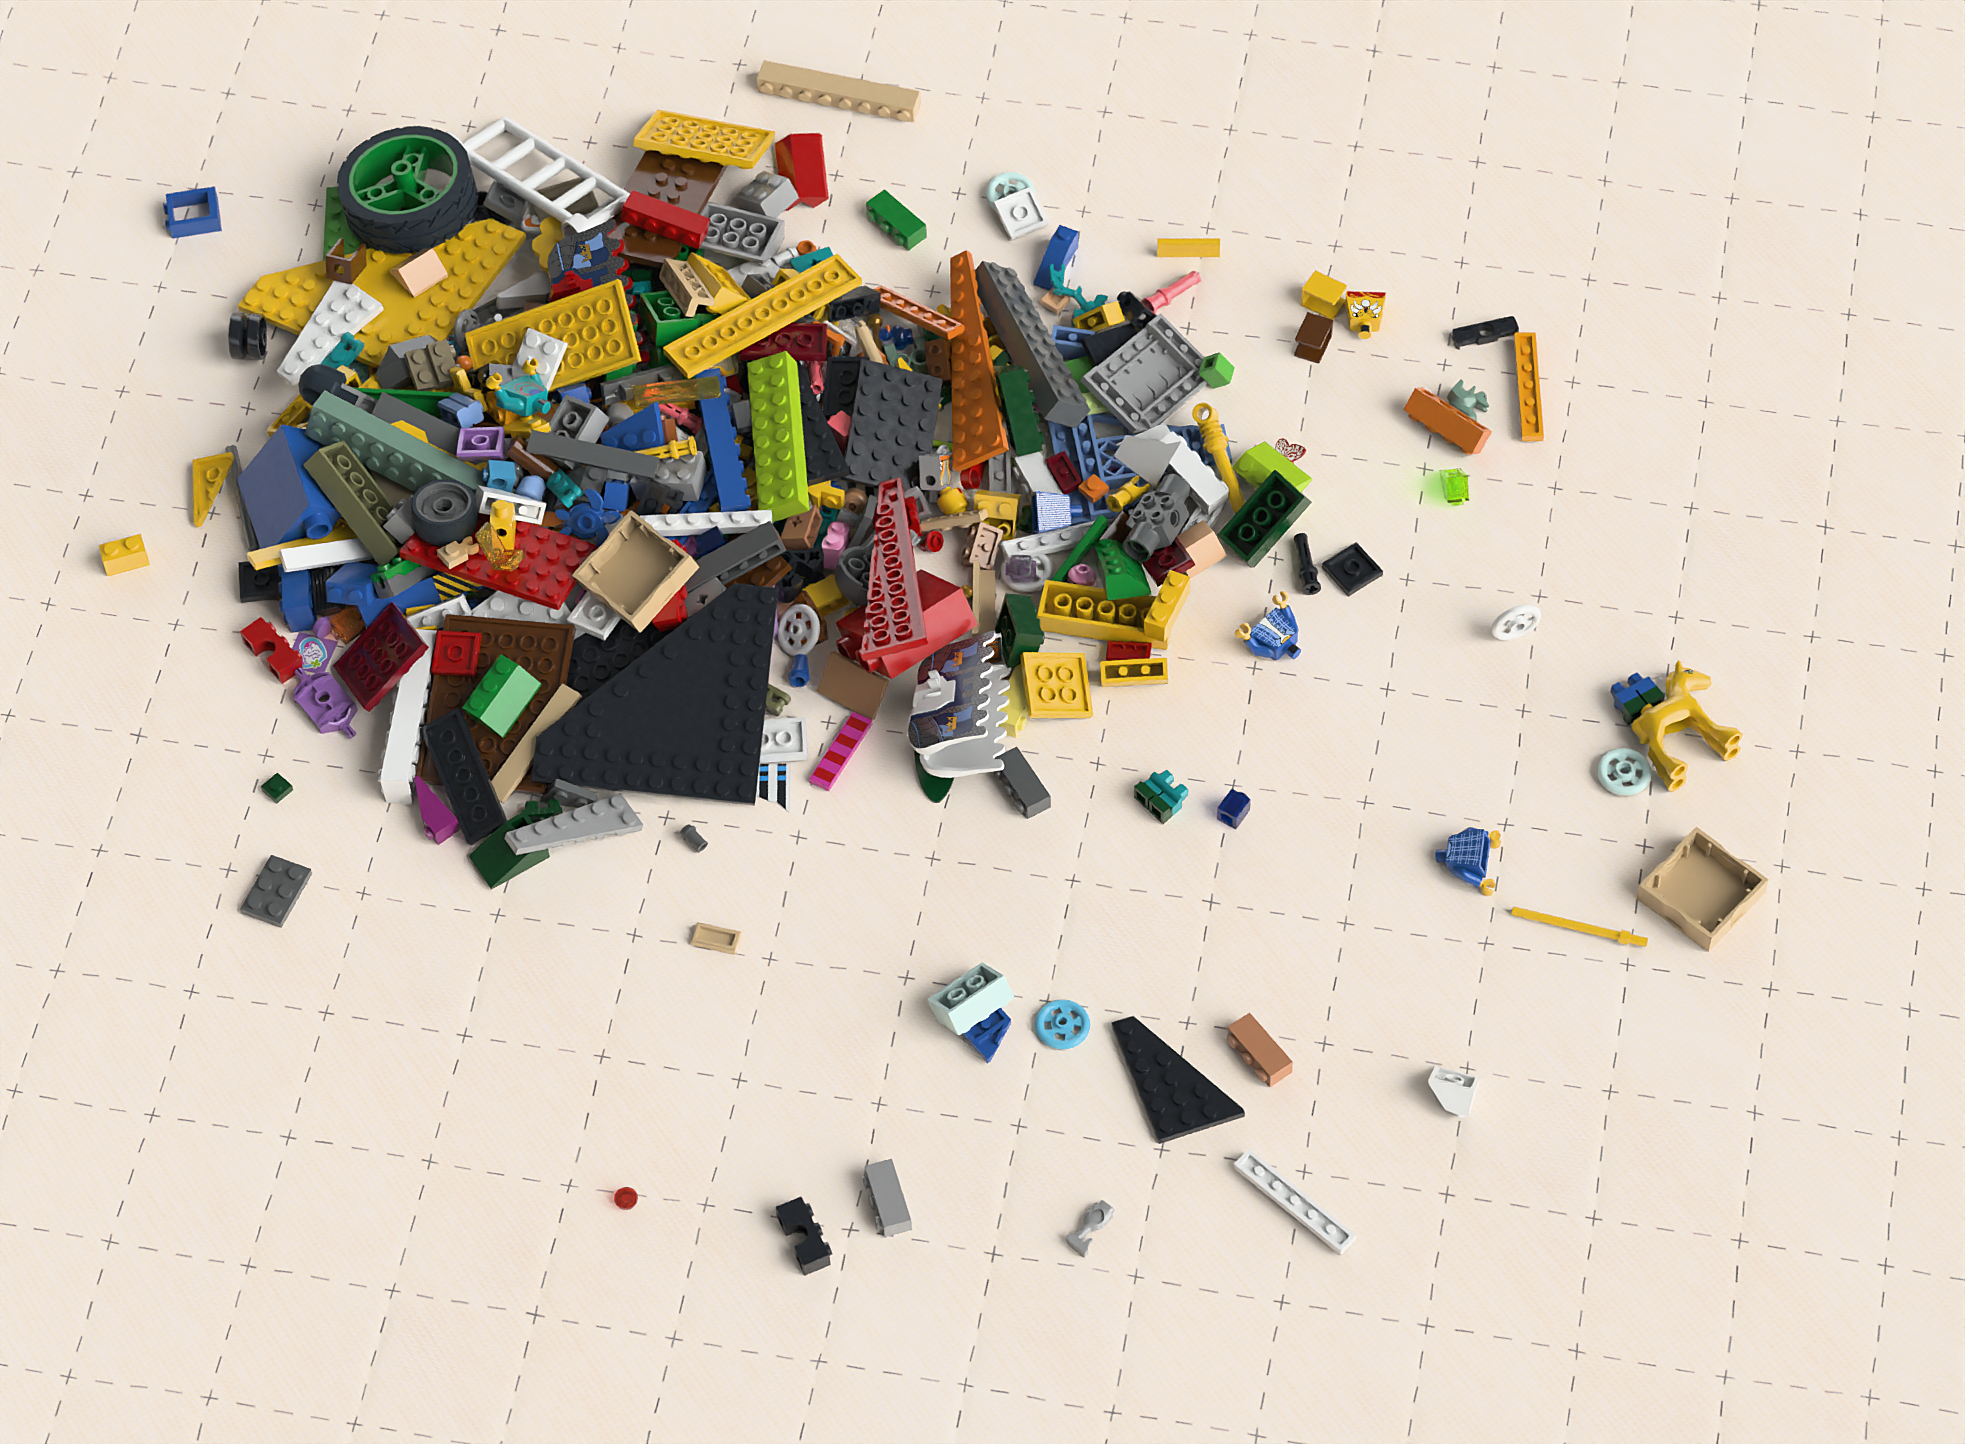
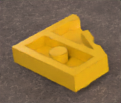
(523, 426)

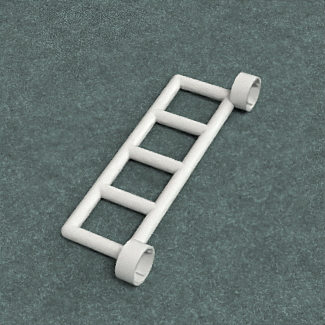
(570, 223)

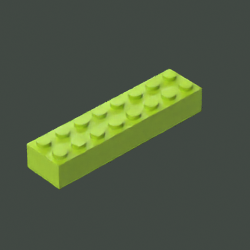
(778, 436)

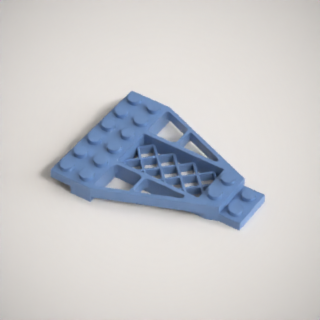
(1086, 455)

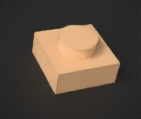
(1054, 302)

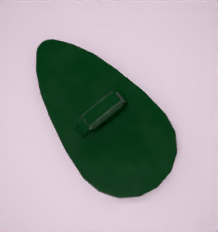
(934, 787)

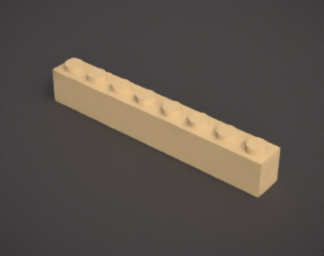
(838, 91)

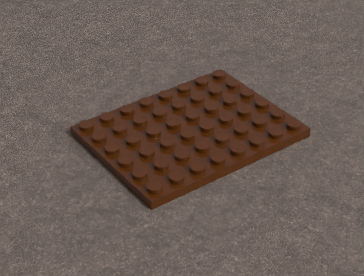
(535, 646)

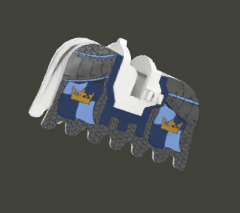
(959, 709)

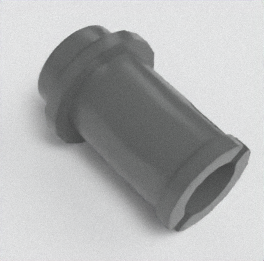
(693, 837)

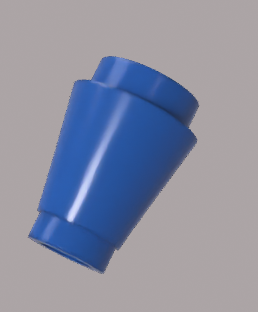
(799, 671)

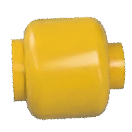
(952, 501)

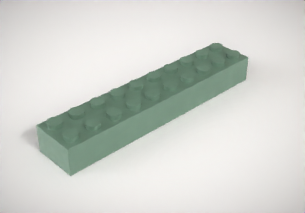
(385, 446)

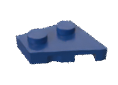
(988, 1034)

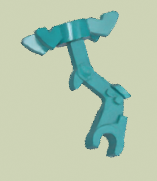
(1057, 280)

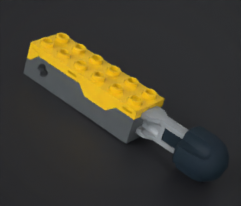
(389, 409)

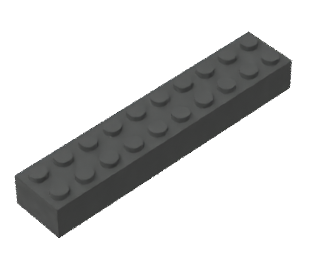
(1030, 344)

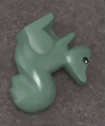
(1466, 400)

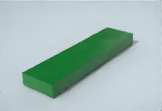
(1081, 548)

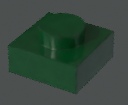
(277, 788)

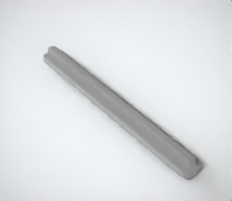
(236, 470)

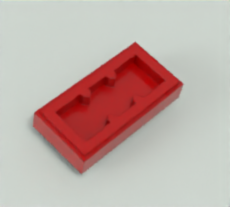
(1128, 650)

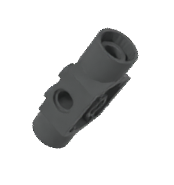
(1157, 518)

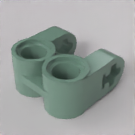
(915, 361)

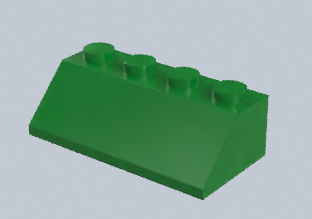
(1118, 572)

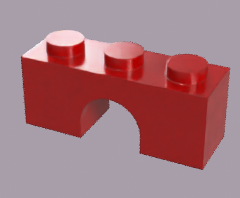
(262, 637)

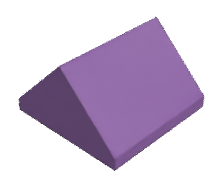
(481, 444)

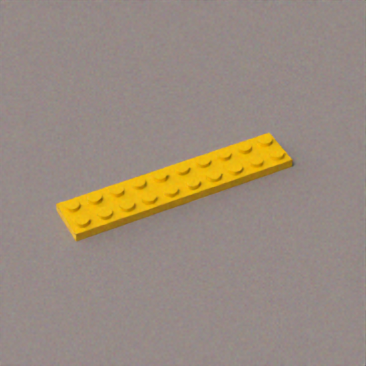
(762, 316)

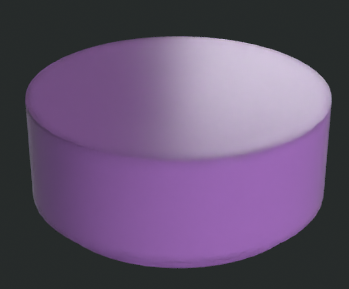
(322, 627)

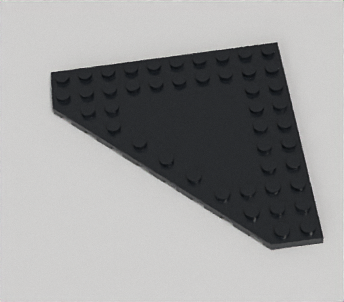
(680, 714)

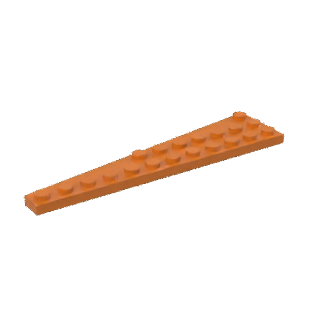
(975, 409)

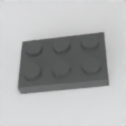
(276, 891)

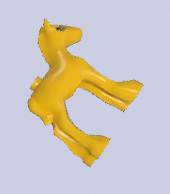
(1674, 715)

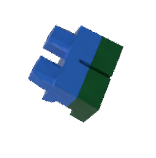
(1639, 694)

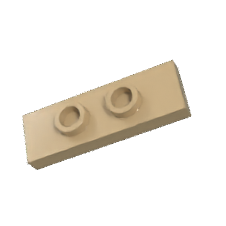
(946, 522)

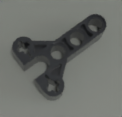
(803, 562)

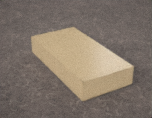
(716, 938)

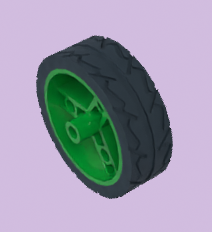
(427, 213)

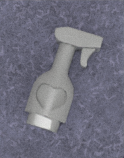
(1093, 1220)

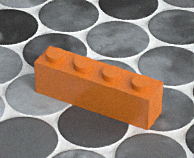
(1447, 421)

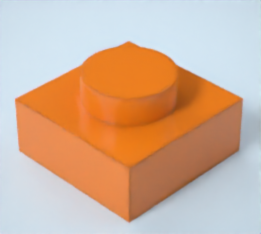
(1093, 488)

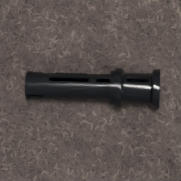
(1307, 571)

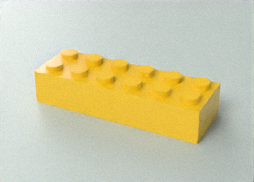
(1088, 614)

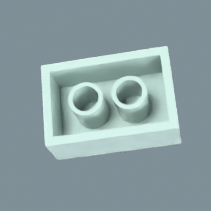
(970, 998)

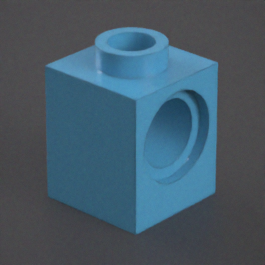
(499, 475)

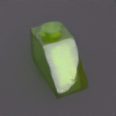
(1455, 486)

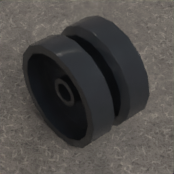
(247, 336)

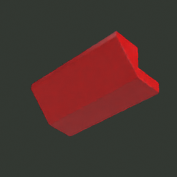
(803, 162)

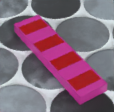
(840, 751)

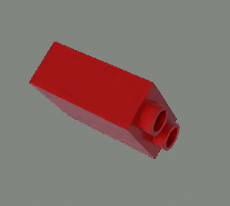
(945, 617)

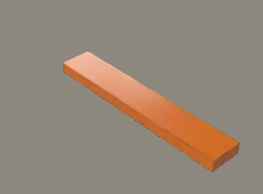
(919, 314)

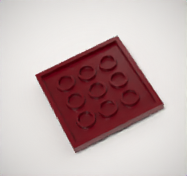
(380, 656)

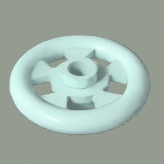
(1002, 180)
(1620, 755)

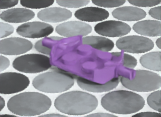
(328, 715)

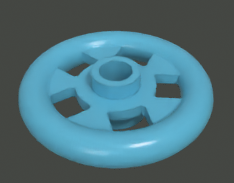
(1066, 1006)

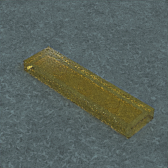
(677, 391)

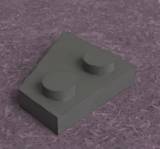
(569, 794)

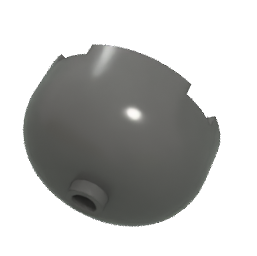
(853, 574)

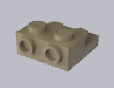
(431, 366)

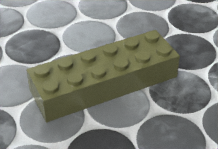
(355, 498)

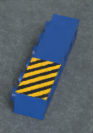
(429, 591)

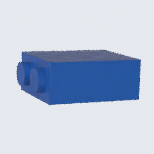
(352, 585)

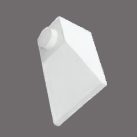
(1454, 1090)

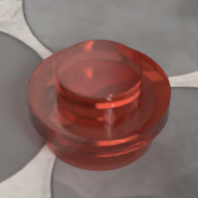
(626, 1198)

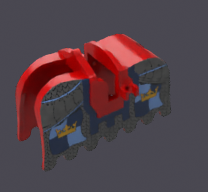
(590, 261)

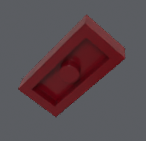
(1063, 472)

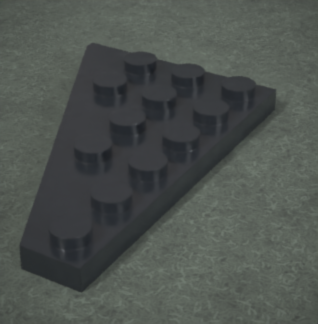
(1171, 1089)

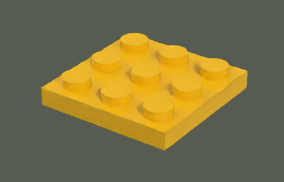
(1056, 685)

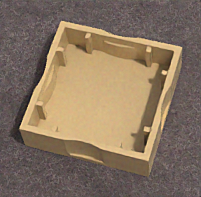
(635, 571)
(1702, 889)

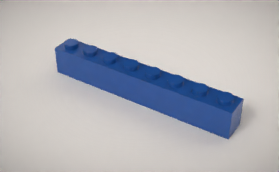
(722, 449)

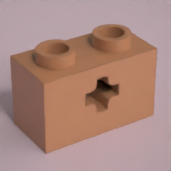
(802, 530)

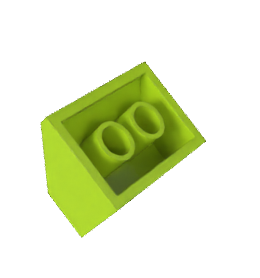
(1261, 461)

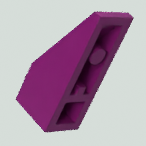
(436, 817)

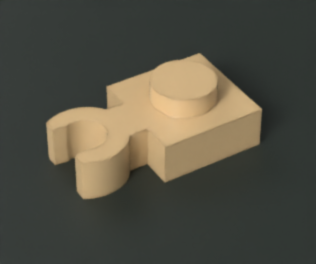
(455, 553)

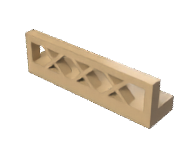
(684, 286)
(983, 599)

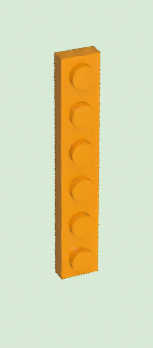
(1528, 386)

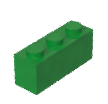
(896, 220)

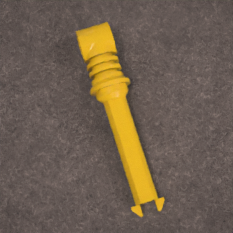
(1216, 443)

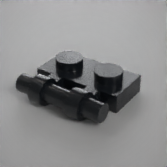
(654, 498)

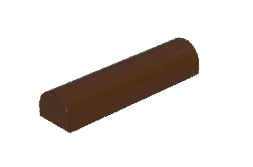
(534, 463)

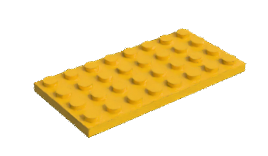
(590, 322)

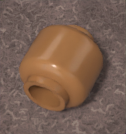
(856, 497)

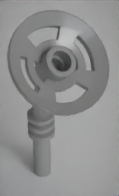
(466, 315)

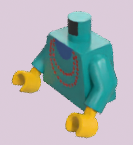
(523, 394)

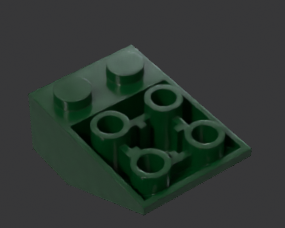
(496, 858)

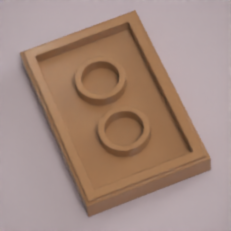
(852, 685)

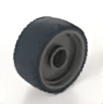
(444, 512)

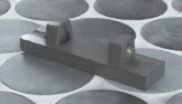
(622, 388)

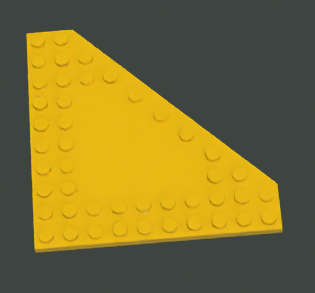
(470, 259)

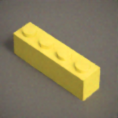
(1017, 704)

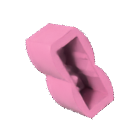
(835, 543)

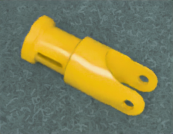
(1126, 495)

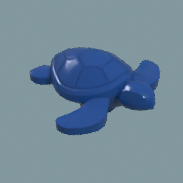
(588, 518)

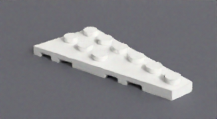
(341, 311)

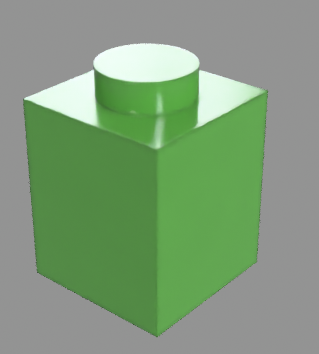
(1216, 370)

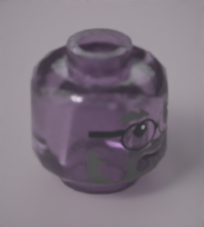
(1021, 569)

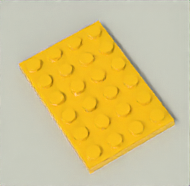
(704, 139)

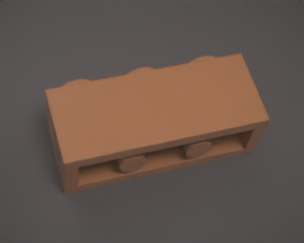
(1259, 1050)

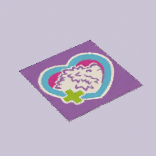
(314, 651)

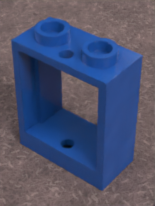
(197, 225)

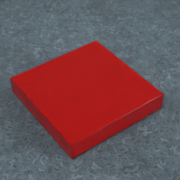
(456, 653)

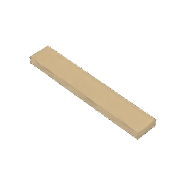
(523, 755)

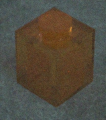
(347, 625)

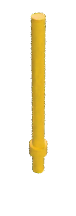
(1623, 937)

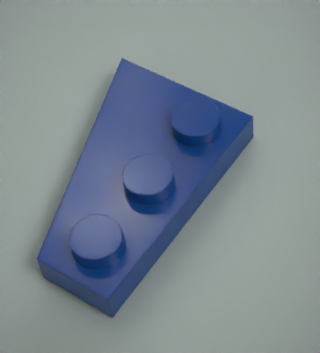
(637, 432)

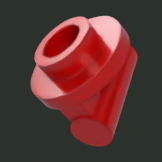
(932, 542)

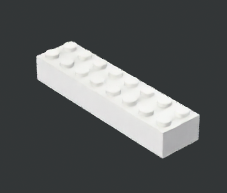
(405, 736)

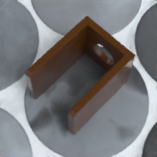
(351, 266)
(1313, 337)

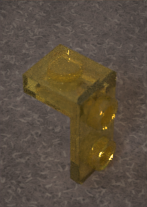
(495, 551)

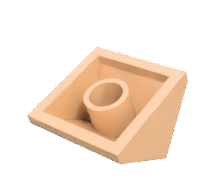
(419, 272)
(1202, 546)

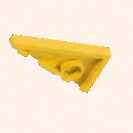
(207, 480)

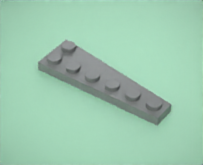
(589, 821)

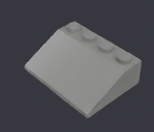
(742, 233)

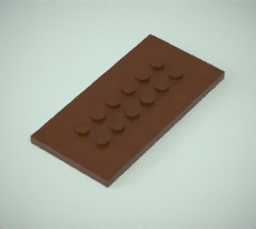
(671, 179)

